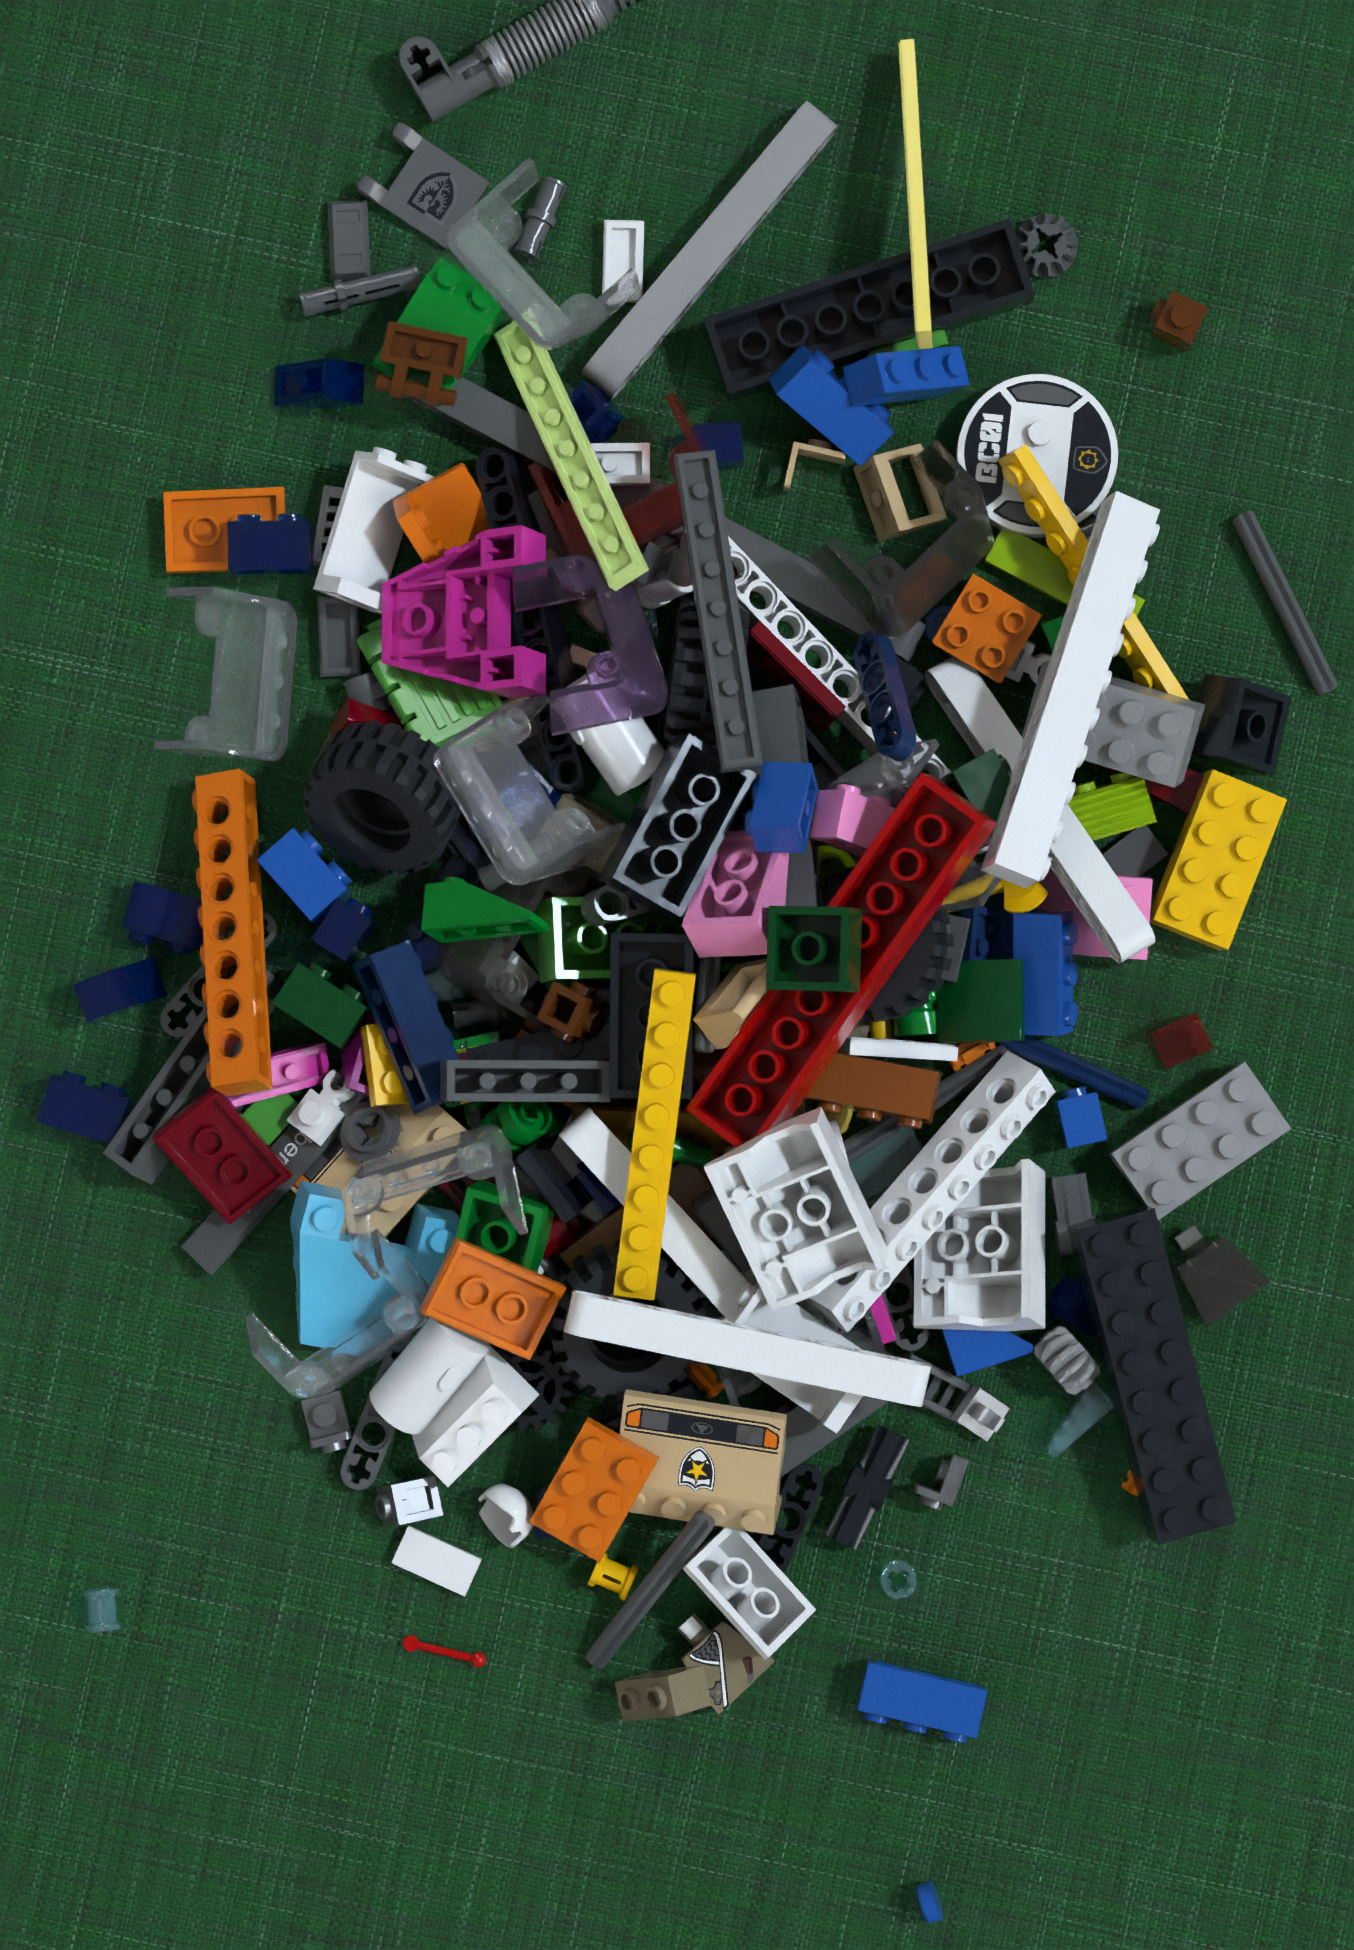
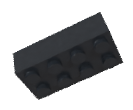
(676, 827)
(631, 981)

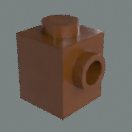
(1177, 320)

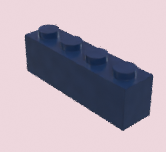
(407, 1021)

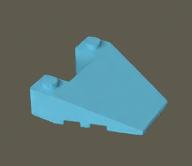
(331, 1283)

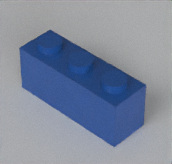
(906, 376)
(824, 401)
(1046, 946)
(921, 1700)

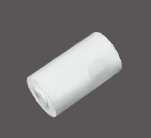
(621, 751)
(426, 1375)

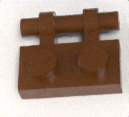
(422, 351)

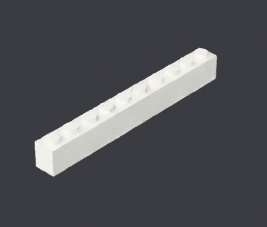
(1071, 691)

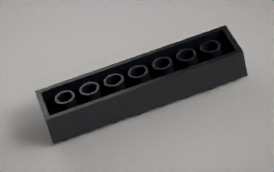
(869, 307)
(1151, 1374)

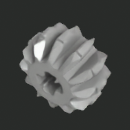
(1066, 1360)

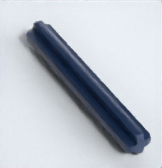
(1079, 1070)

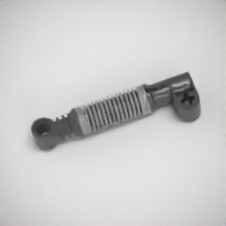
(500, 59)

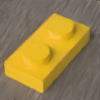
(382, 1077)

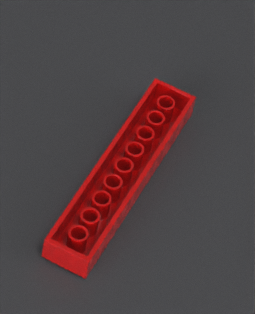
(799, 1032)

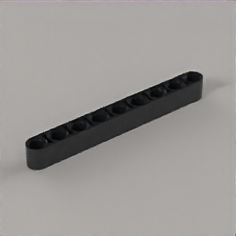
(550, 632)

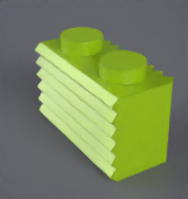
(1112, 806)

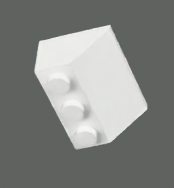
(473, 1417)
(749, 1589)

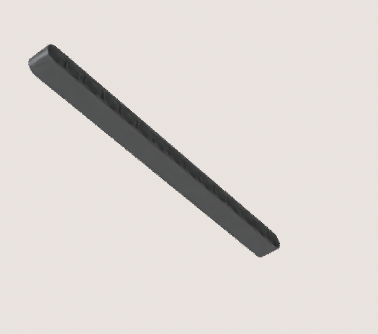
(794, 576)

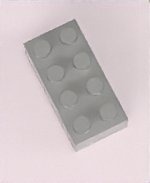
(1140, 731)
(1199, 1140)

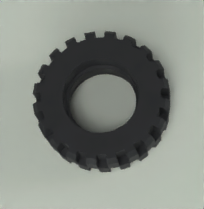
(688, 695)
(363, 824)
(918, 970)
(609, 1372)

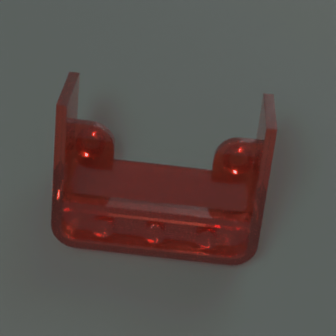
(646, 518)

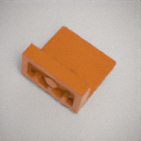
(442, 513)
(986, 628)

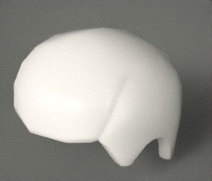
(506, 1514)

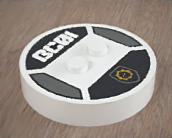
(1062, 430)

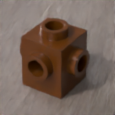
(571, 1010)

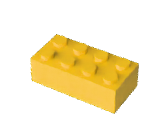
(1216, 860)

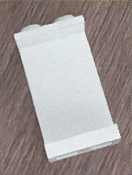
(366, 528)
(826, 1404)

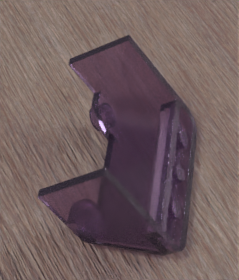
(621, 681)

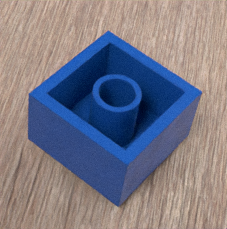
(304, 876)

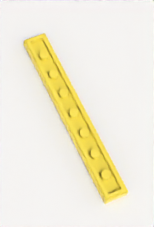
(915, 194)

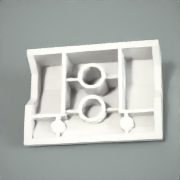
(797, 1209)
(987, 1257)

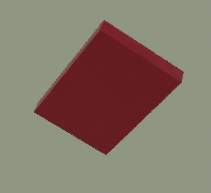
(783, 668)
(222, 1154)

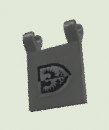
(429, 190)

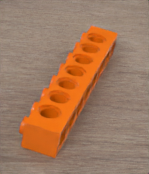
(251, 1066)

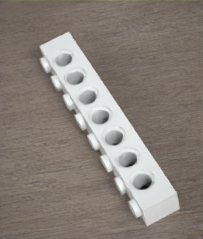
(940, 1180)

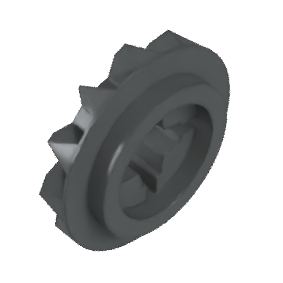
(1042, 263)
(356, 1141)

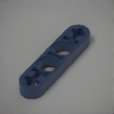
(891, 691)

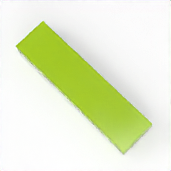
(1035, 566)

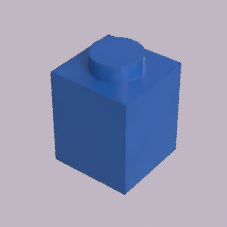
(1080, 1118)

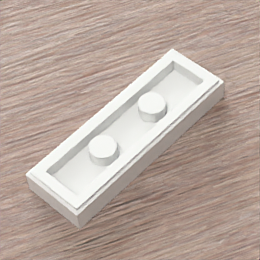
(899, 1048)

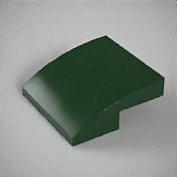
(983, 1003)

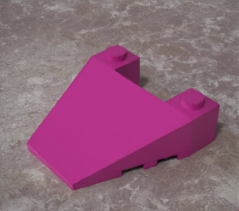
(456, 616)

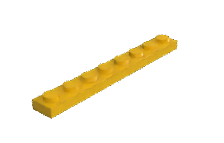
(1070, 544)
(654, 1134)

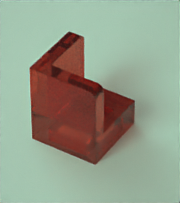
(1181, 1040)

